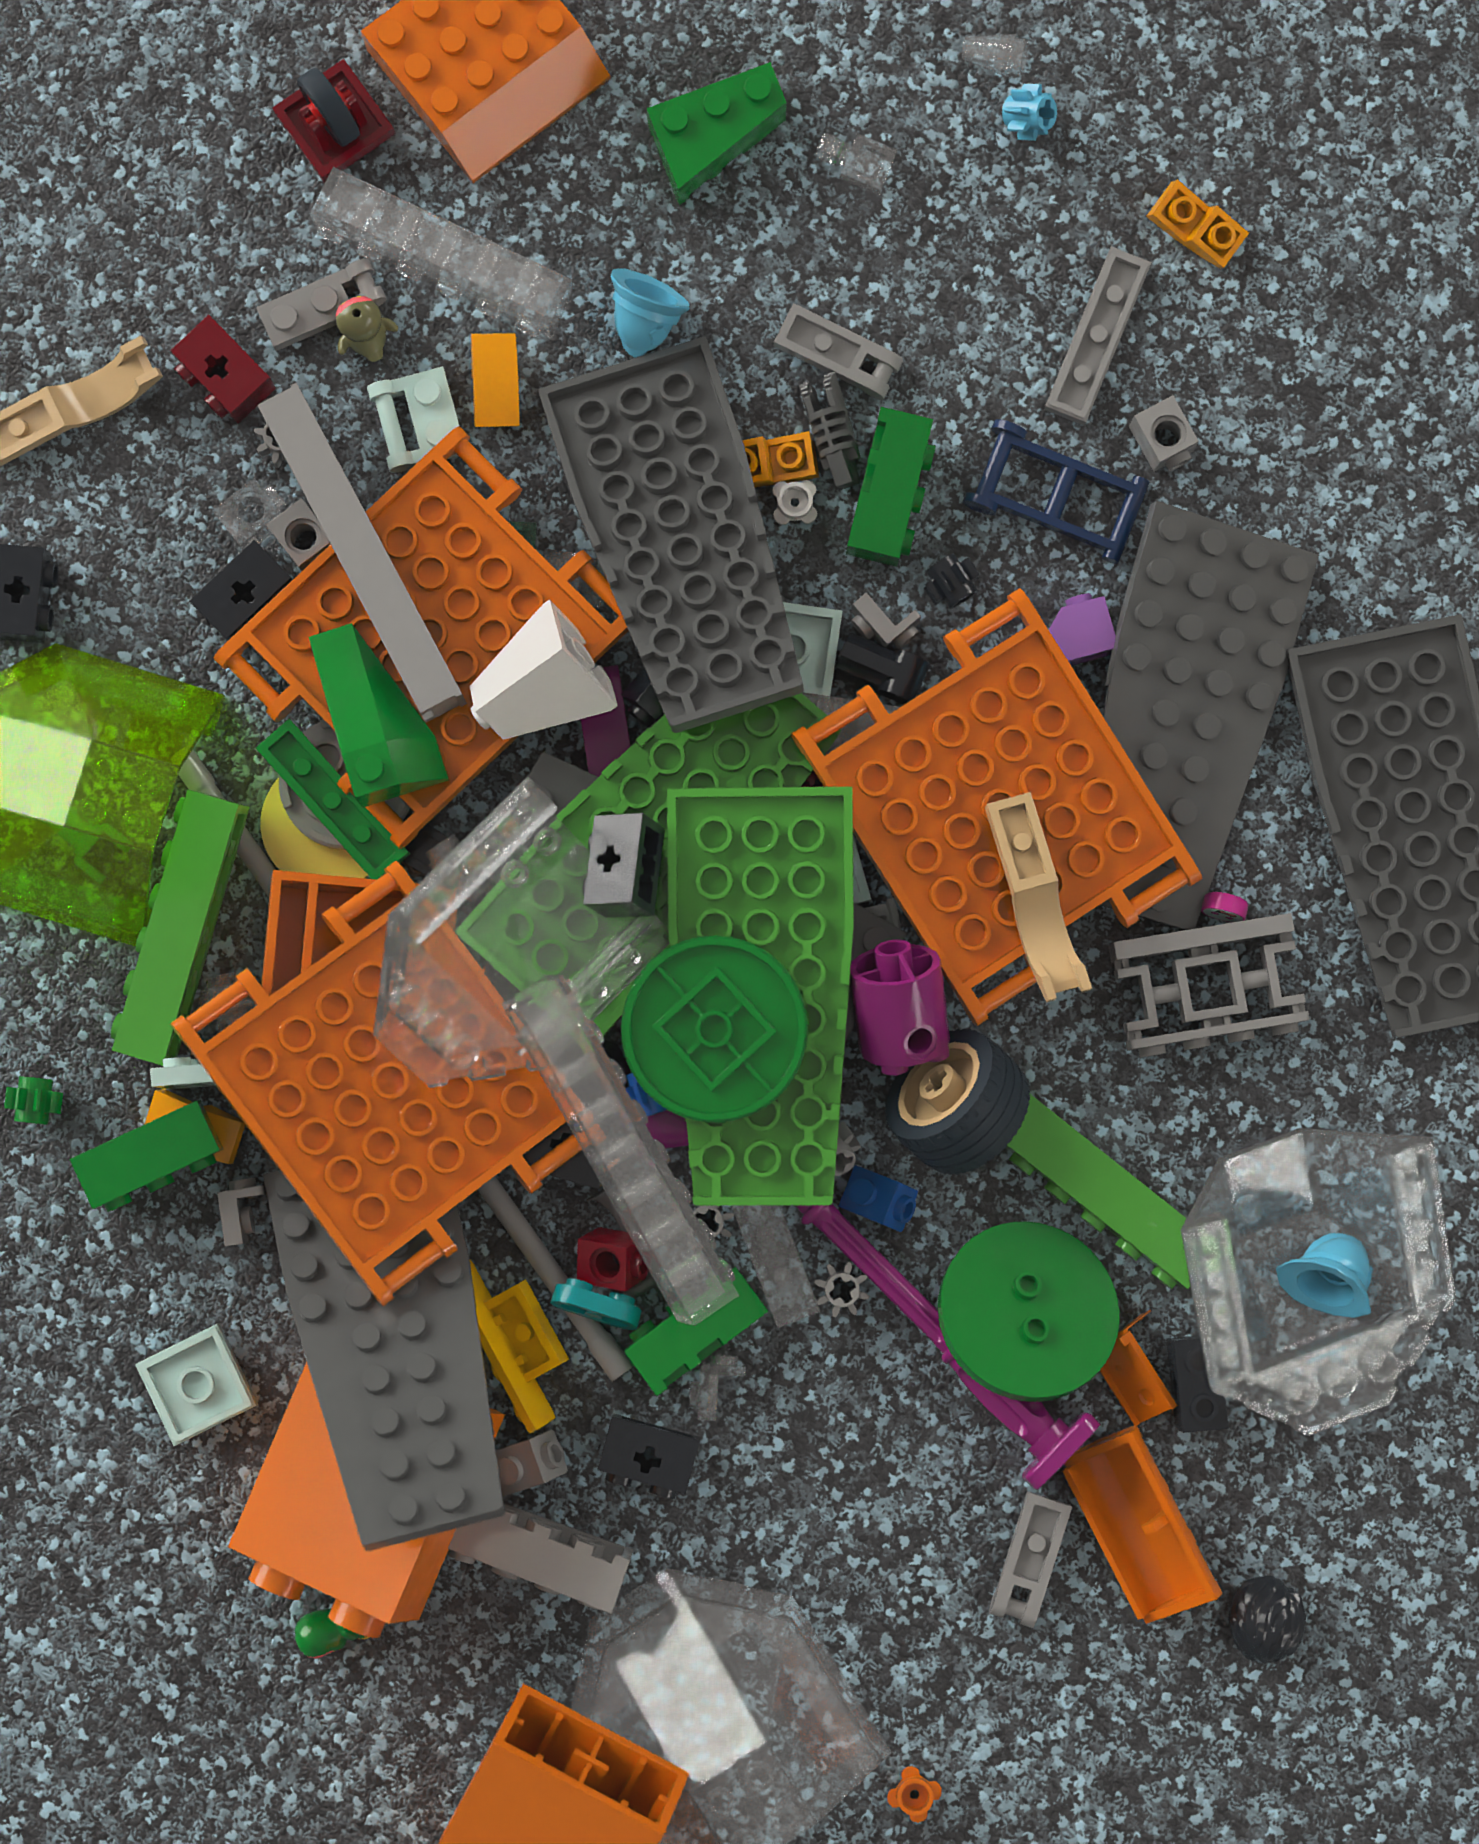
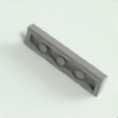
(1097, 336)

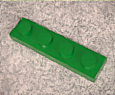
(316, 785)

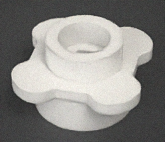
(794, 490)

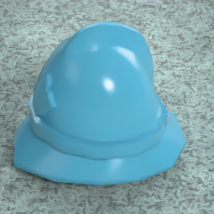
(644, 310)
(1330, 1276)

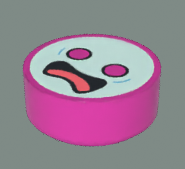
(1224, 907)

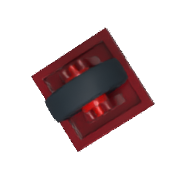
(333, 119)

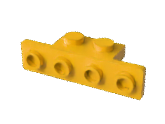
(518, 1346)

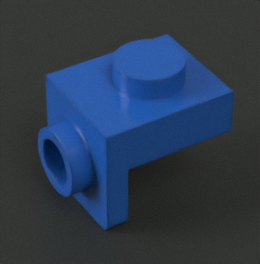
(879, 1198)

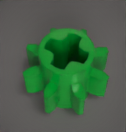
(33, 1100)

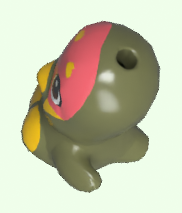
(363, 327)

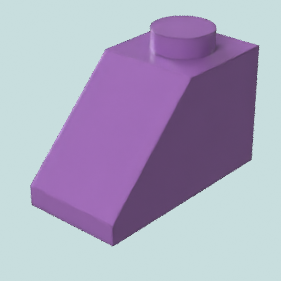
(1084, 629)

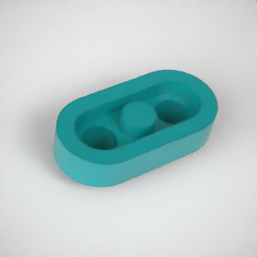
(614, 1310)

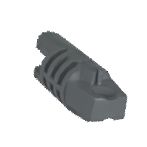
(833, 431)

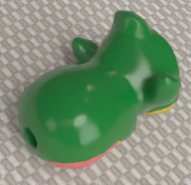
(320, 1636)

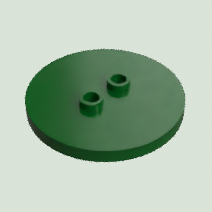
(714, 1028)
(1028, 1311)

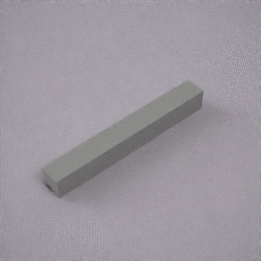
(361, 553)

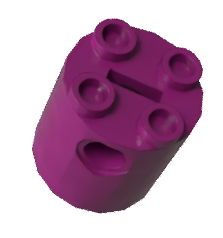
(900, 1006)

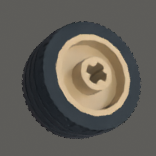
(959, 1108)

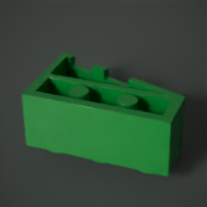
(714, 125)
(891, 487)
(147, 1156)
(673, 1347)

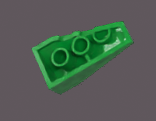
(376, 726)

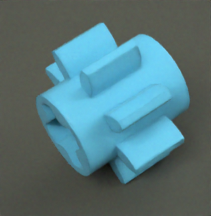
(1029, 112)

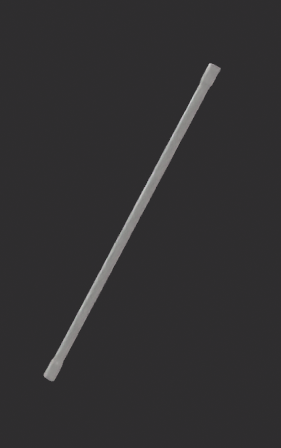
(599, 1341)

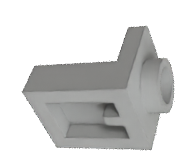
(236, 1218)

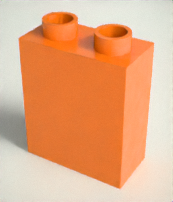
(306, 1533)
(564, 1782)

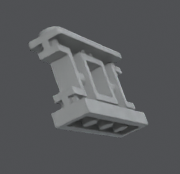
(1203, 950)

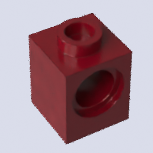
(597, 1264)

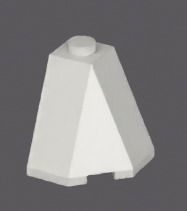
(541, 679)

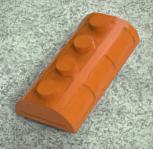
(1139, 1526)

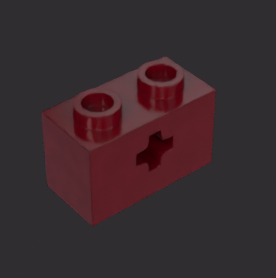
(211, 347)

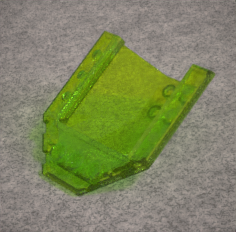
(88, 784)

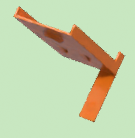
(1135, 1379)

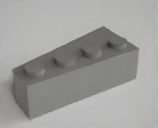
(546, 1554)

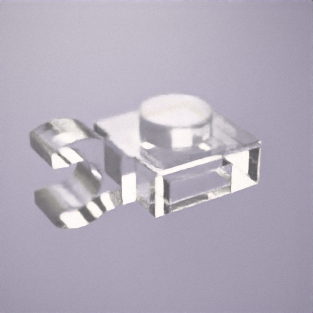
(863, 163)

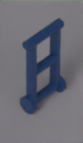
(1013, 437)

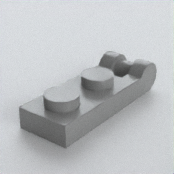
(315, 305)
(837, 350)
(1031, 1557)

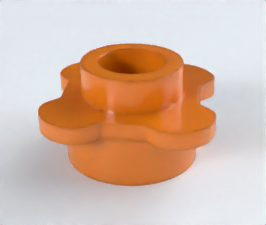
(914, 1807)

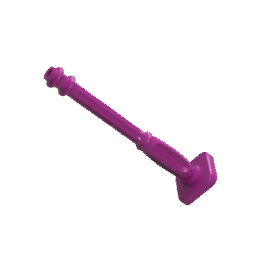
(1050, 1439)

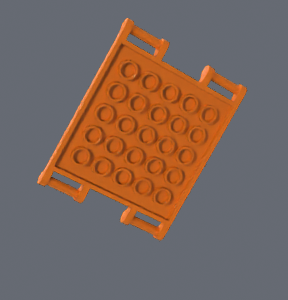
(472, 588)
(979, 737)
(350, 1120)

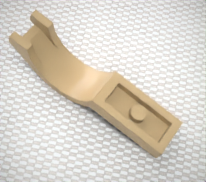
(76, 403)
(1035, 896)

